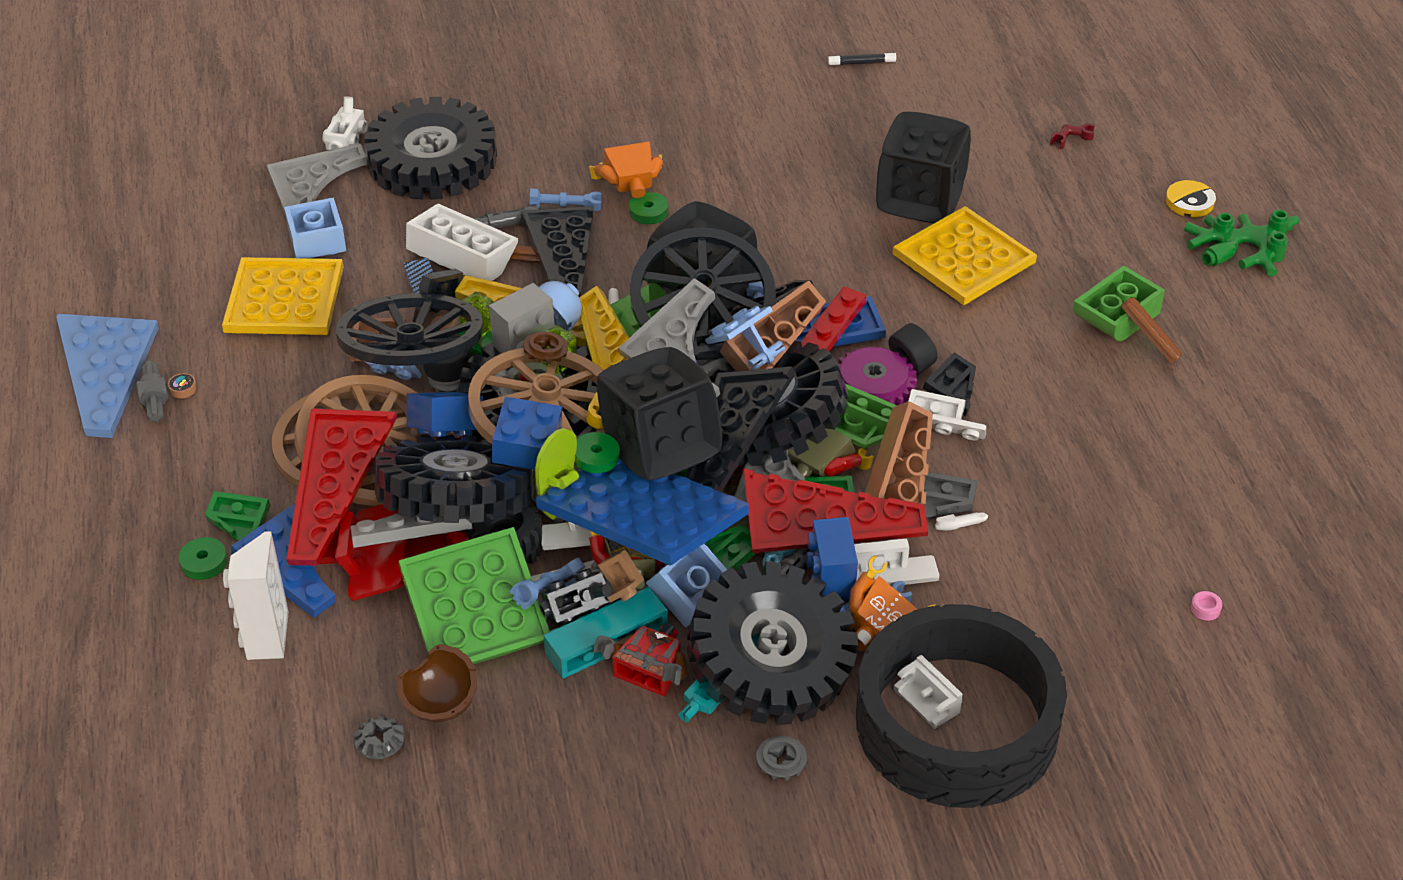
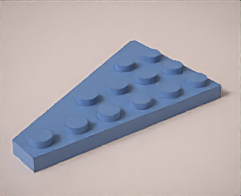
(104, 365)

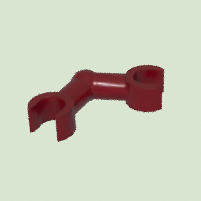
(1085, 132)

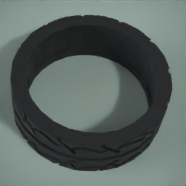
(947, 775)

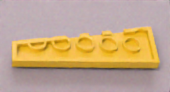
(602, 329)

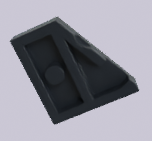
(439, 283)
(953, 380)

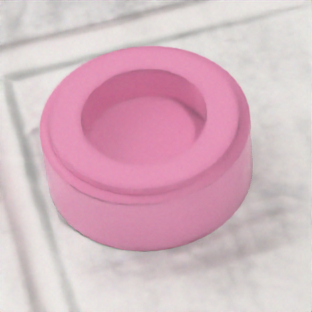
(1206, 605)

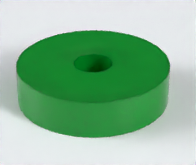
(649, 209)
(596, 452)
(200, 569)

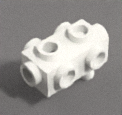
(345, 127)

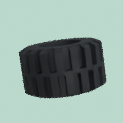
(527, 528)

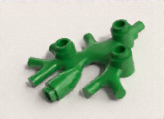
(1269, 238)

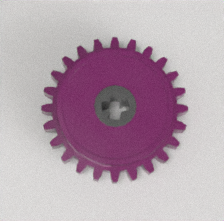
(879, 373)

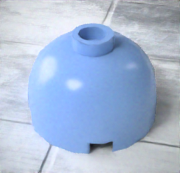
(566, 303)

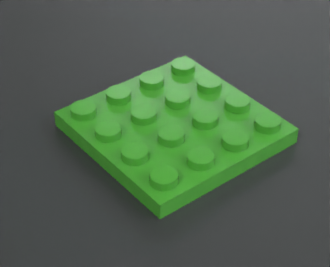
(466, 600)

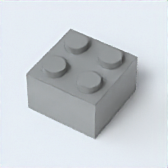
(519, 316)

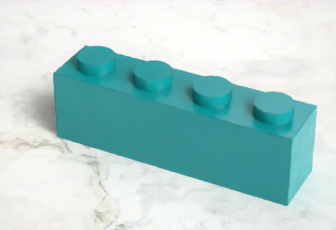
(573, 644)

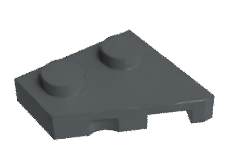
(948, 494)

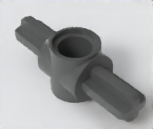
(152, 391)

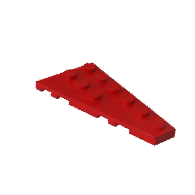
(333, 467)
(785, 511)

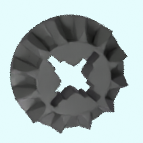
(370, 746)
(773, 748)

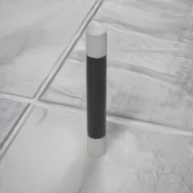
(862, 59)

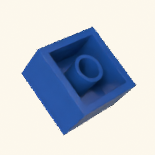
(439, 413)
(523, 430)
(833, 555)

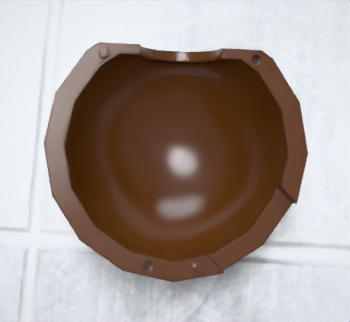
(439, 686)

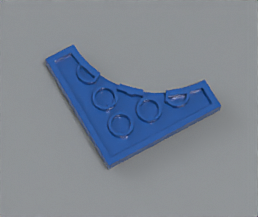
(299, 581)

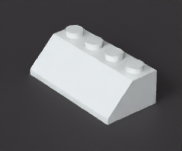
(460, 242)
(258, 599)

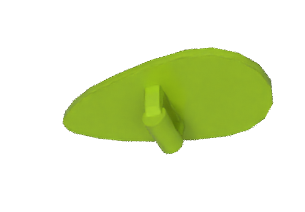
(556, 463)

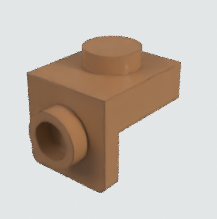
(622, 575)

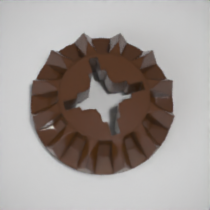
(536, 342)

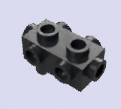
(582, 594)

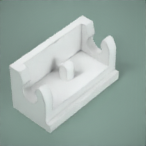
(928, 692)

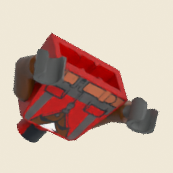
(646, 658)

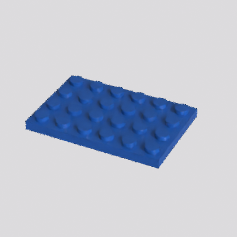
(654, 517)

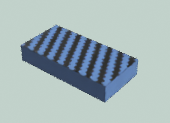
(415, 270)

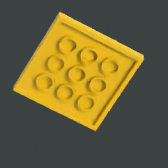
(964, 255)
(283, 296)

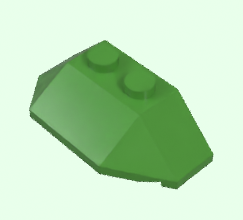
(864, 418)

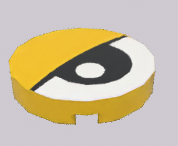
(1190, 198)

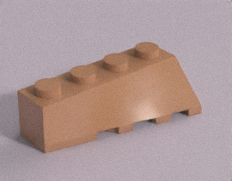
(782, 324)
(902, 455)

